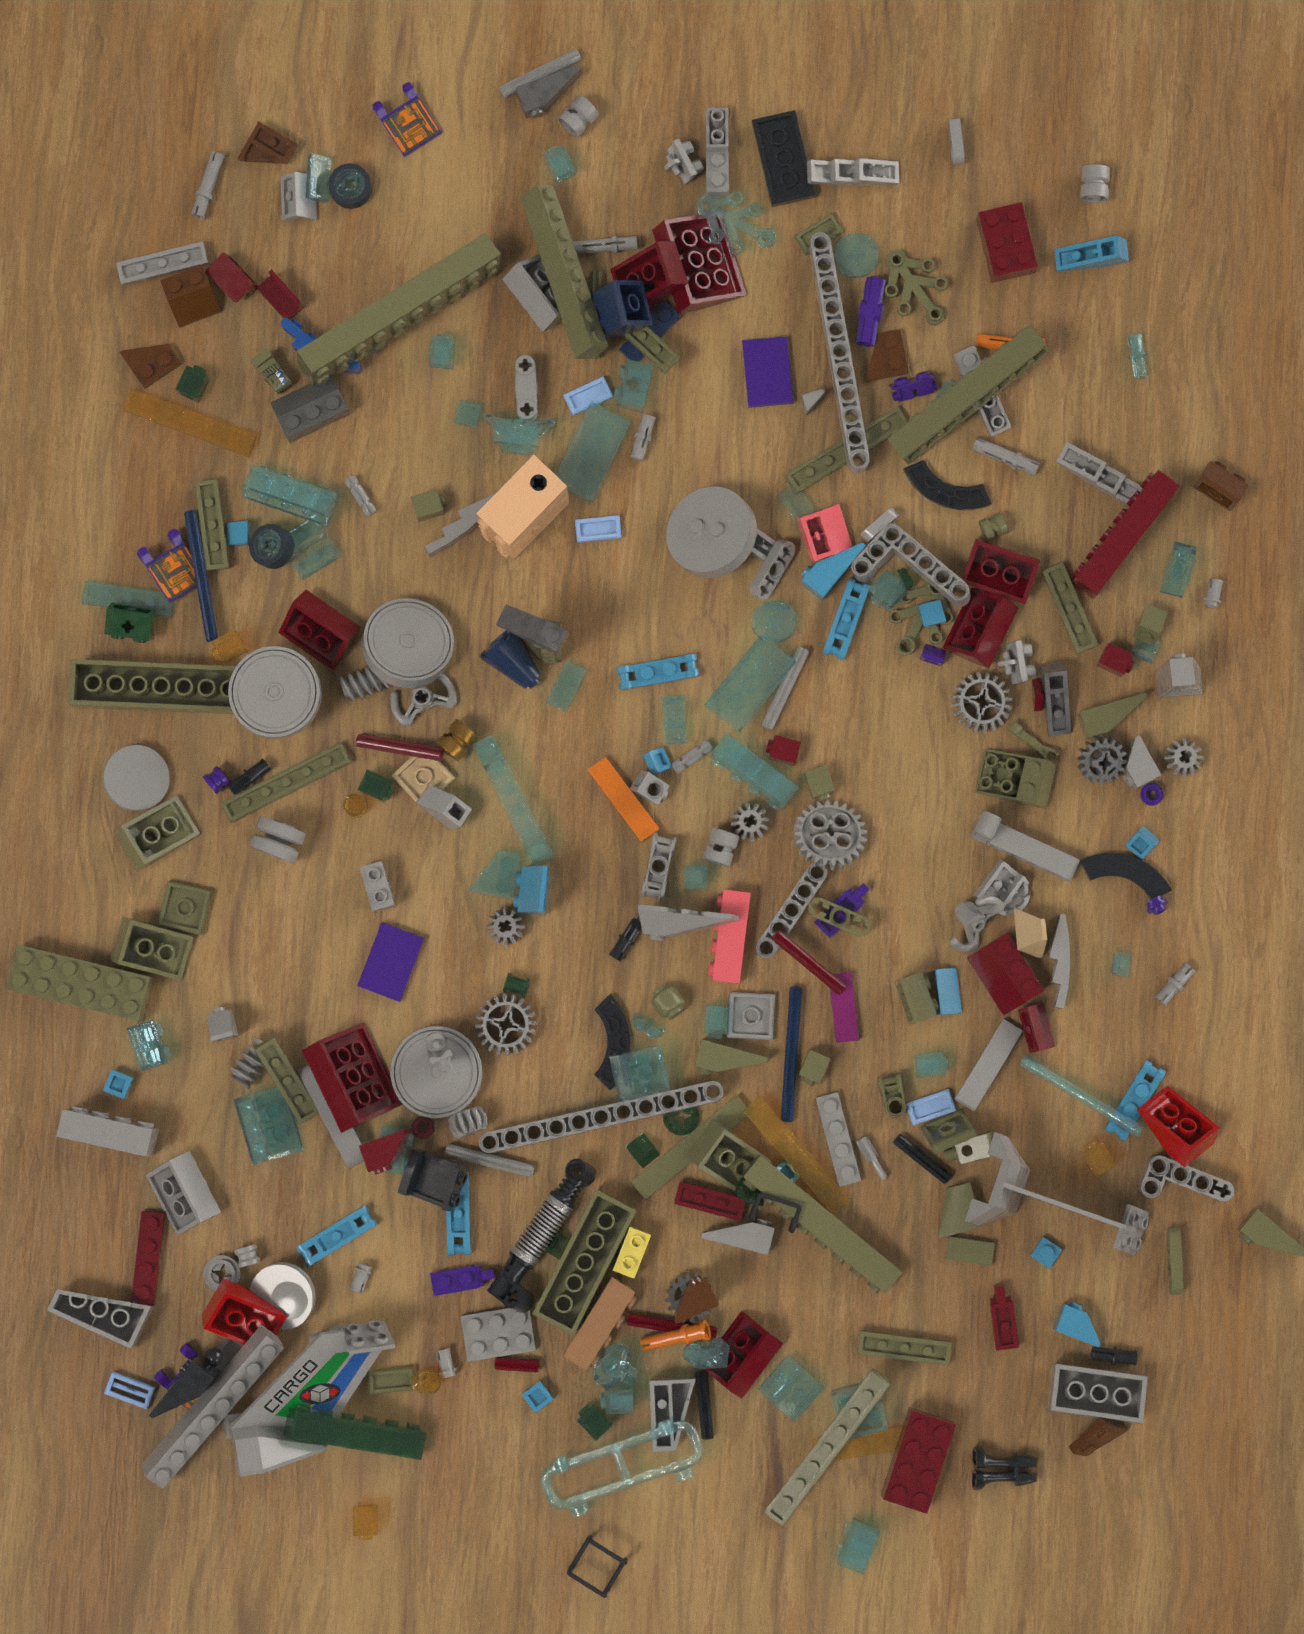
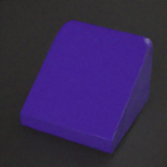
(933, 655)

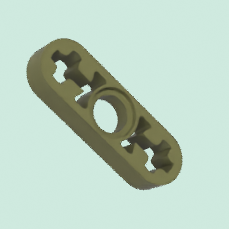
(852, 930)
(1174, 1259)

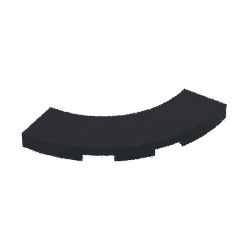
(944, 494)
(1129, 868)
(617, 1037)

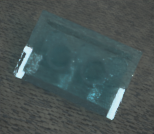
(267, 1126)

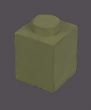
(428, 505)
(1150, 624)
(819, 783)
(813, 1068)

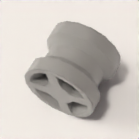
(247, 1256)

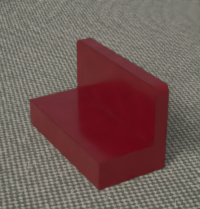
(231, 277)
(280, 296)
(1036, 1028)

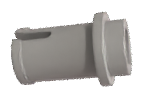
(1213, 593)
(360, 1277)
(445, 1363)

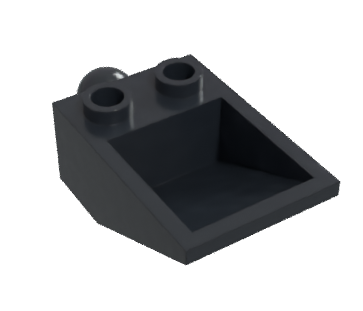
(194, 1380)

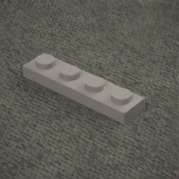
(162, 263)
(838, 1139)

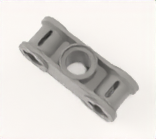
(526, 388)
(662, 854)

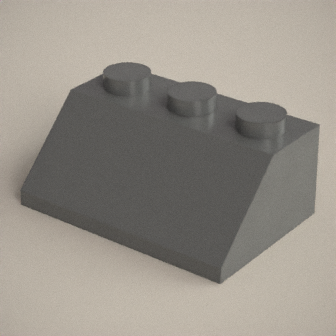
(309, 409)

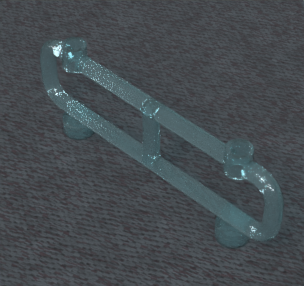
(578, 1504)

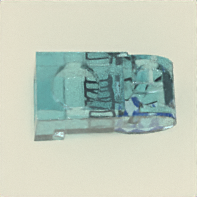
(707, 1355)

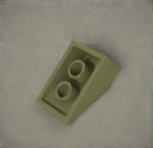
(156, 833)
(151, 948)
(916, 998)
(722, 1154)

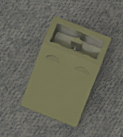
(1015, 778)

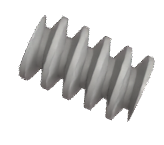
(361, 684)
(248, 1065)

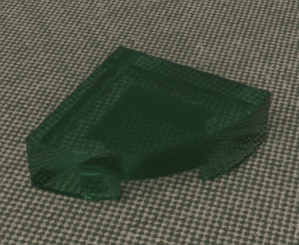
(905, 578)

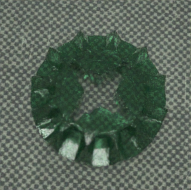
(689, 1124)

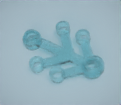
(732, 219)

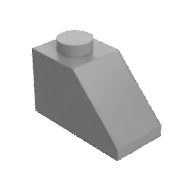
(1140, 765)
(221, 1025)

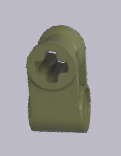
(892, 1093)

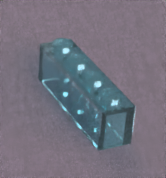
(289, 495)
(754, 772)

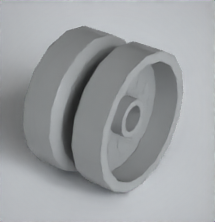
(277, 839)

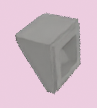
(811, 399)

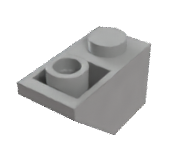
(444, 807)

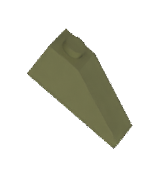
(1104, 718)
(721, 1058)
(1263, 1232)

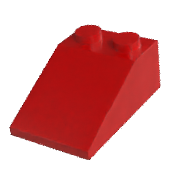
(1178, 1126)
(239, 1312)

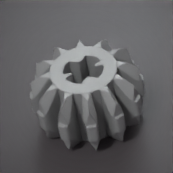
(1176, 754)
(745, 815)
(507, 934)
(468, 1122)

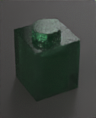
(193, 383)
(376, 786)
(594, 1421)

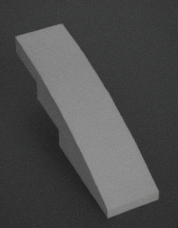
(853, 173)
(1097, 473)
(458, 529)
(1060, 953)
(988, 1064)

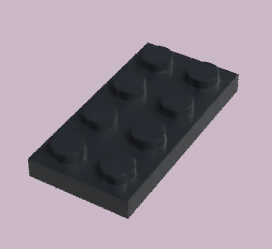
(782, 158)

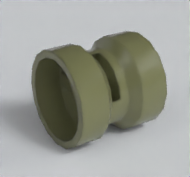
(993, 526)

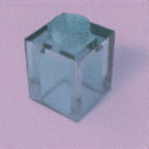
(559, 164)
(442, 351)
(887, 591)
(695, 877)
(716, 1021)
(931, 1064)

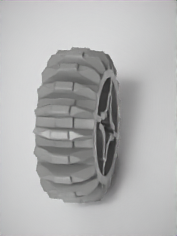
(992, 704)
(490, 1020)

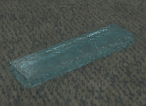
(104, 594)

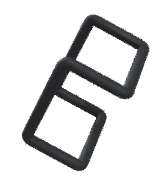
(793, 1223)
(623, 1561)

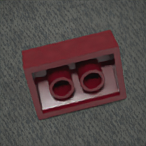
(1000, 570)
(980, 627)
(319, 629)
(1005, 974)
(384, 1151)
(748, 1356)

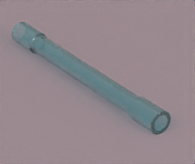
(1123, 1121)

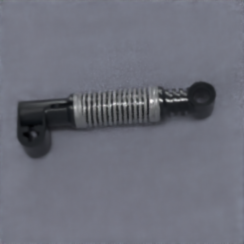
(541, 1228)

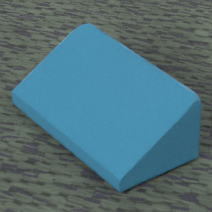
(947, 991)

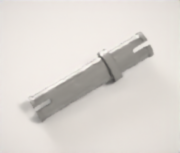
(207, 185)
(606, 245)
(1006, 456)

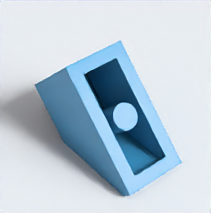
(1076, 1324)

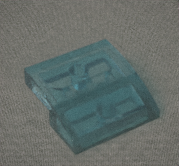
(312, 549)
(791, 1388)

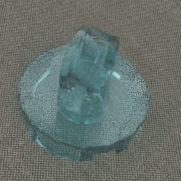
(615, 1367)

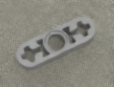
(769, 585)

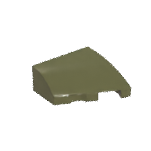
(955, 1210)

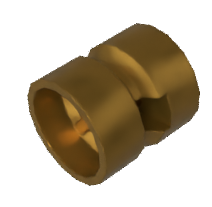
(457, 740)

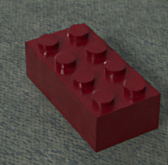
(918, 1460)

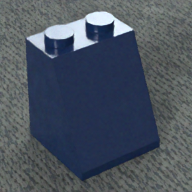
(622, 307)

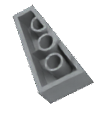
(1179, 677)
(107, 1317)

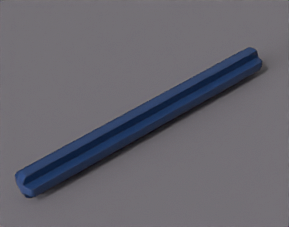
(201, 575)
(791, 1054)

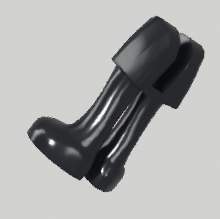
(982, 1460)

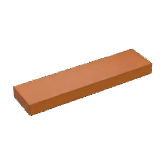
(623, 799)

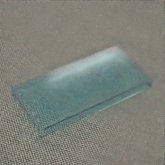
(591, 451)
(750, 684)

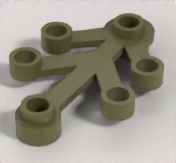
(912, 284)
(912, 611)

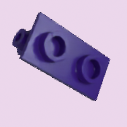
(922, 383)

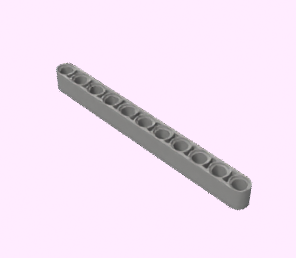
(841, 342)
(590, 1117)

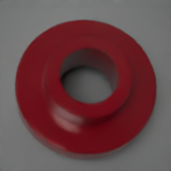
(415, 1127)

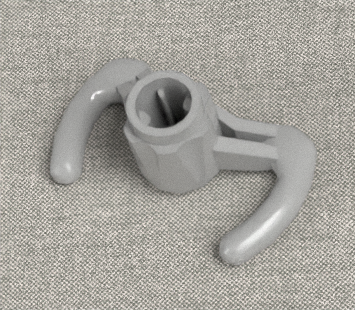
(408, 718)
(974, 920)

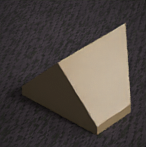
(1030, 933)

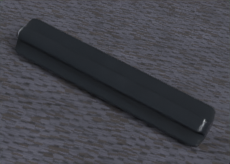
(922, 1159)
(704, 1405)

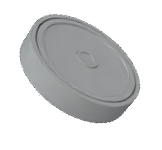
(711, 532)
(407, 643)
(274, 692)
(422, 1084)

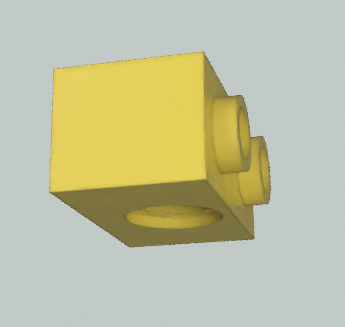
(632, 1252)

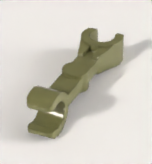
(1018, 731)

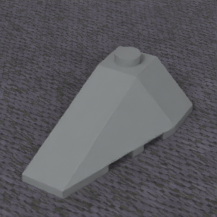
(667, 922)

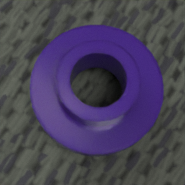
(1151, 787)
(1156, 905)

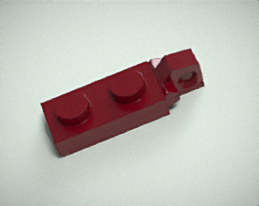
(1003, 1320)

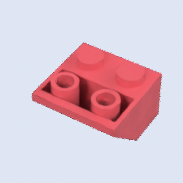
(824, 532)

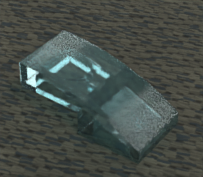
(566, 685)
(674, 720)

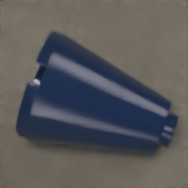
(512, 659)

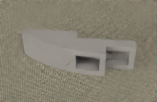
(717, 152)
(992, 412)

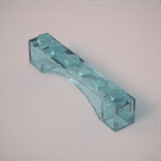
(513, 801)

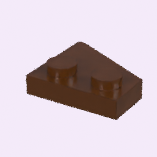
(267, 147)
(887, 357)
(151, 362)
(1097, 1435)

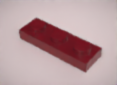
(709, 1201)

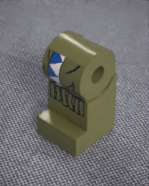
(271, 371)

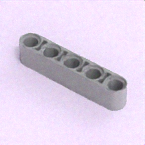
(795, 899)
(346, 1142)

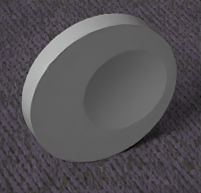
(136, 778)
(287, 1290)

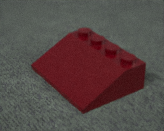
(708, 266)
(351, 1077)

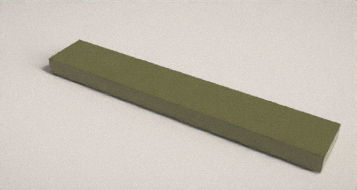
(834, 456)
(286, 782)
(675, 1159)

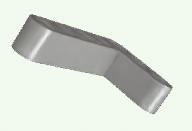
(913, 560)
(993, 833)

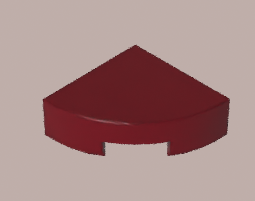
(1037, 695)

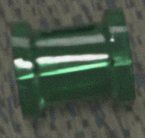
(516, 985)

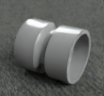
(579, 115)
(1095, 180)
(722, 839)

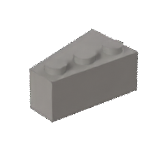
(669, 1401)

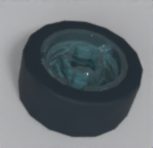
(350, 197)
(281, 543)

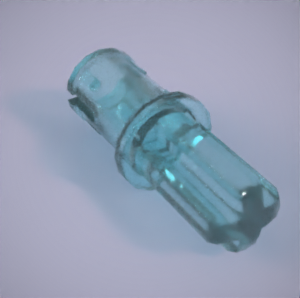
(1137, 356)

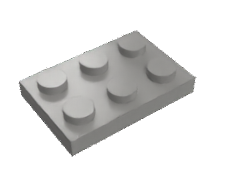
(497, 1333)

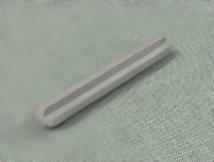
(544, 70)
(784, 689)
(489, 1160)

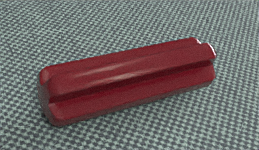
(516, 1364)

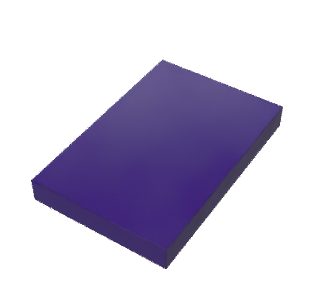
(767, 372)
(390, 962)

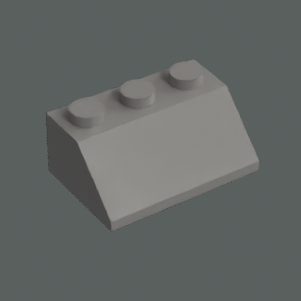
(532, 289)
(183, 1193)

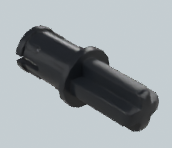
(249, 776)
(626, 939)
(1114, 1355)

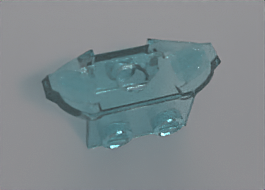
(517, 435)

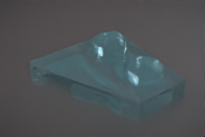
(499, 876)

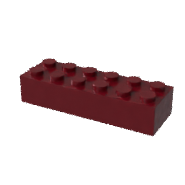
(1128, 530)

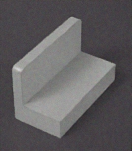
(293, 198)

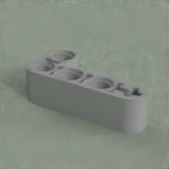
(1188, 1181)

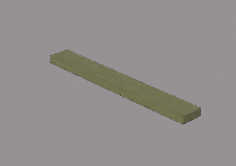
(827, 1447)

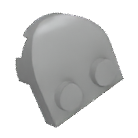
(1006, 885)

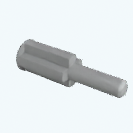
(870, 1154)

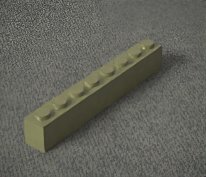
(564, 272)
(969, 394)
(823, 1225)

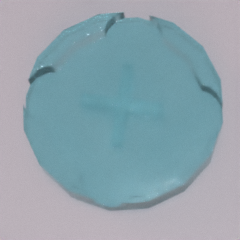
(856, 255)
(774, 622)

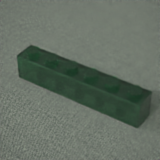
(355, 1433)

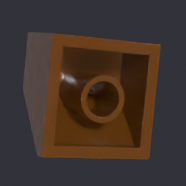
(190, 296)
(1221, 485)
(695, 1299)

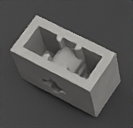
(377, 886)

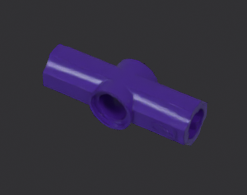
(870, 311)

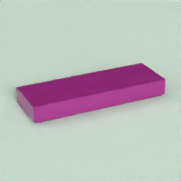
(844, 1011)

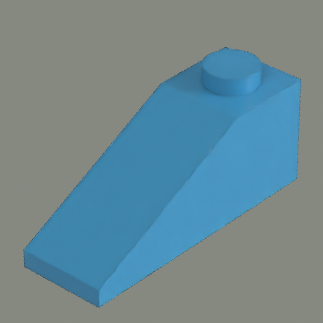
(1092, 254)
(827, 572)

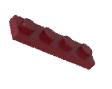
(148, 1258)

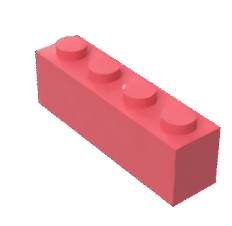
(730, 938)

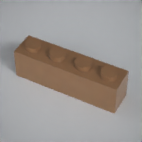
(599, 1323)

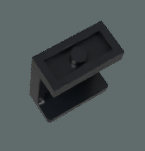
(433, 1179)

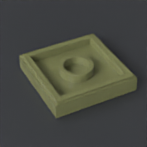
(185, 908)
(948, 1131)

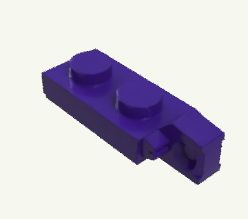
(850, 900)
(459, 1279)

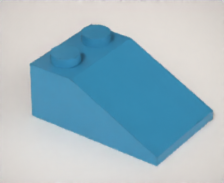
(533, 890)

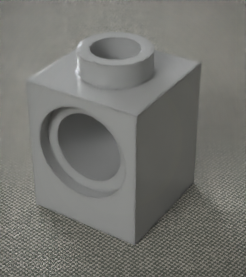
(641, 786)

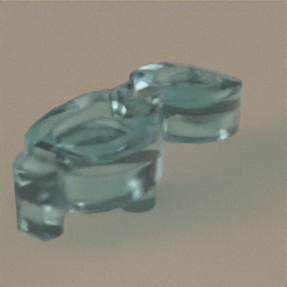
(651, 1031)

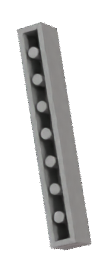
(212, 1406)

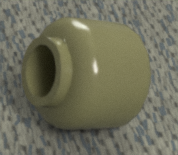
(668, 1002)

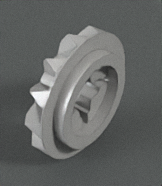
(216, 1264)

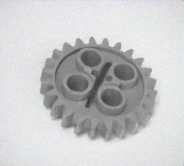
(831, 853)

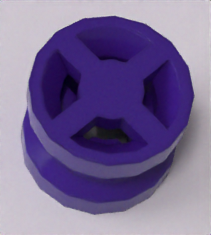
(216, 779)

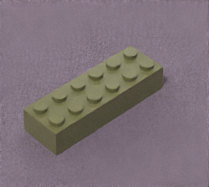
(79, 983)
(584, 1262)

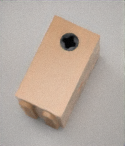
(522, 508)

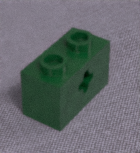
(141, 618)

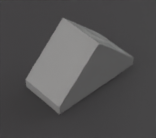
(762, 546)

